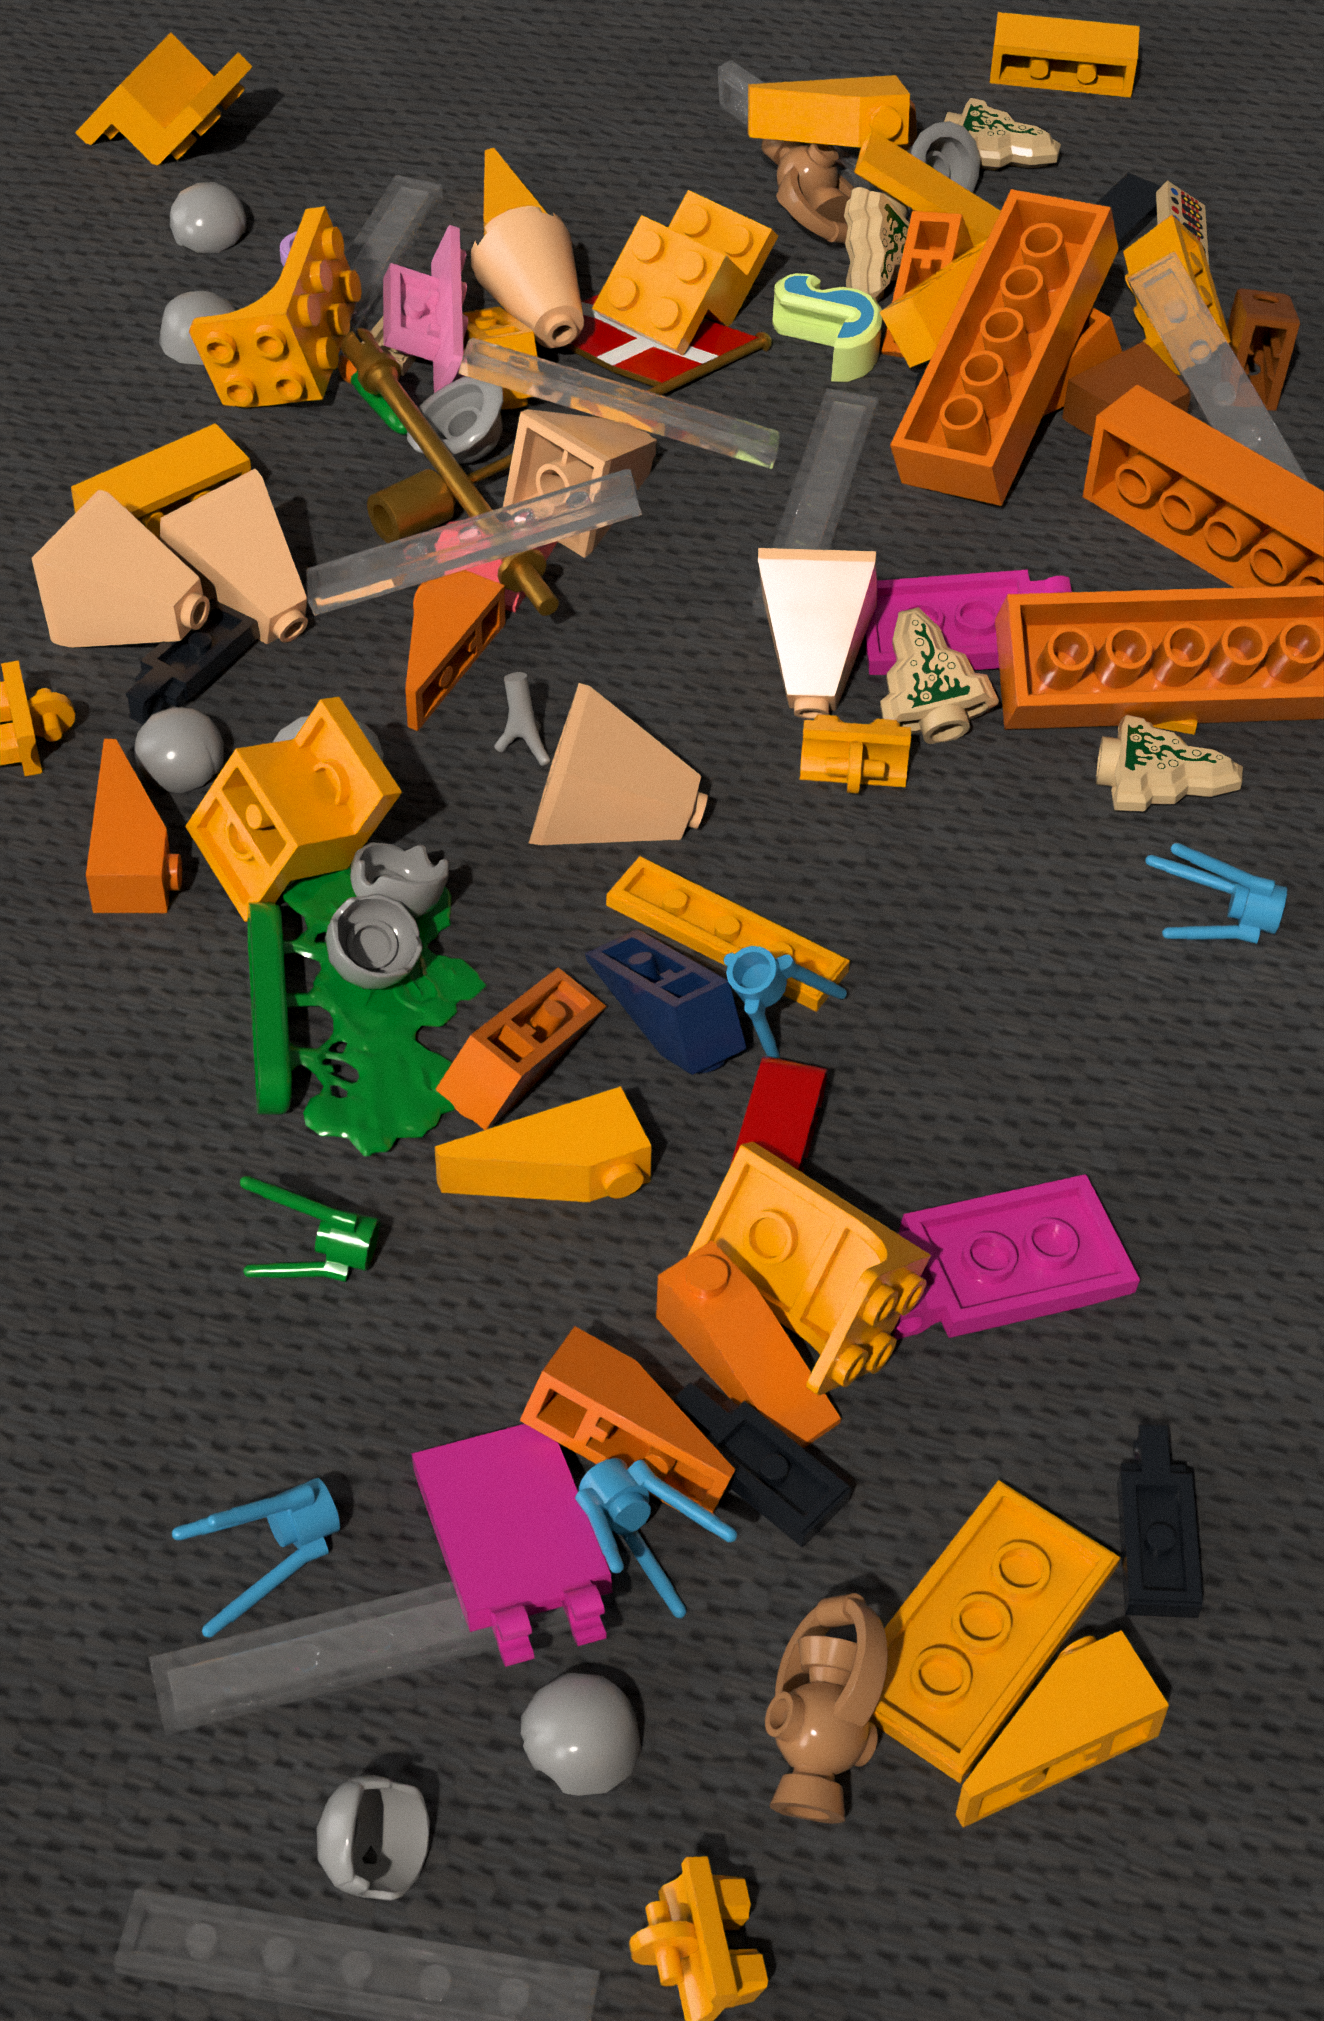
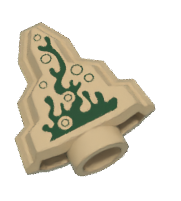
(1003, 140)
(874, 240)
(932, 684)
(1159, 767)

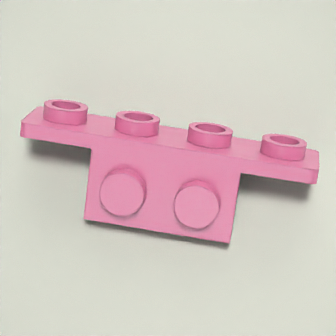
(426, 311)

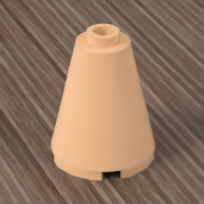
(532, 273)

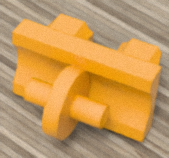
(43, 715)
(855, 752)
(691, 1945)

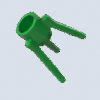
(342, 1236)

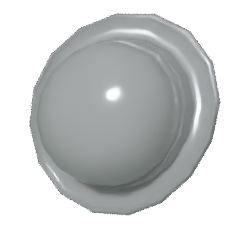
(950, 151)
(465, 418)

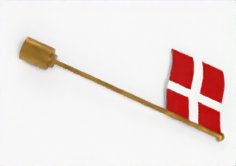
(427, 501)

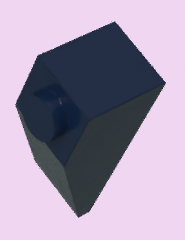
(672, 1000)

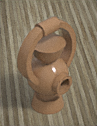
(811, 186)
(825, 1722)

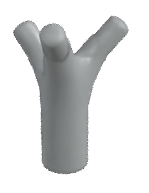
(521, 718)

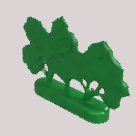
(395, 1072)

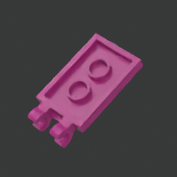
(958, 604)
(1015, 1258)
(514, 1536)

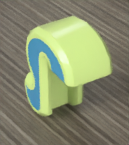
(833, 318)

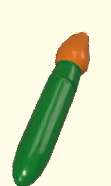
(376, 402)

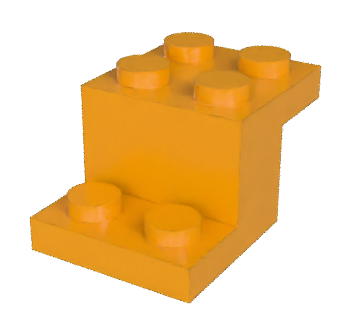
(166, 101)
(685, 272)
(293, 807)

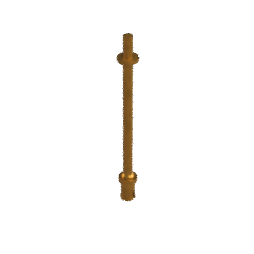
(380, 375)

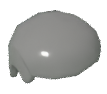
(207, 218)
(178, 318)
(179, 750)
(399, 876)
(373, 941)
(581, 1733)
(379, 1815)

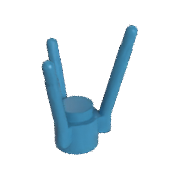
(1253, 901)
(763, 980)
(618, 1501)
(295, 1516)

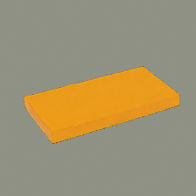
(985, 1627)

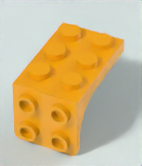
(293, 334)
(816, 1263)

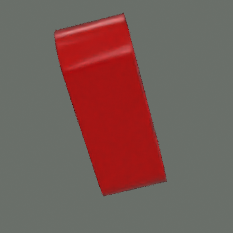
(784, 1109)

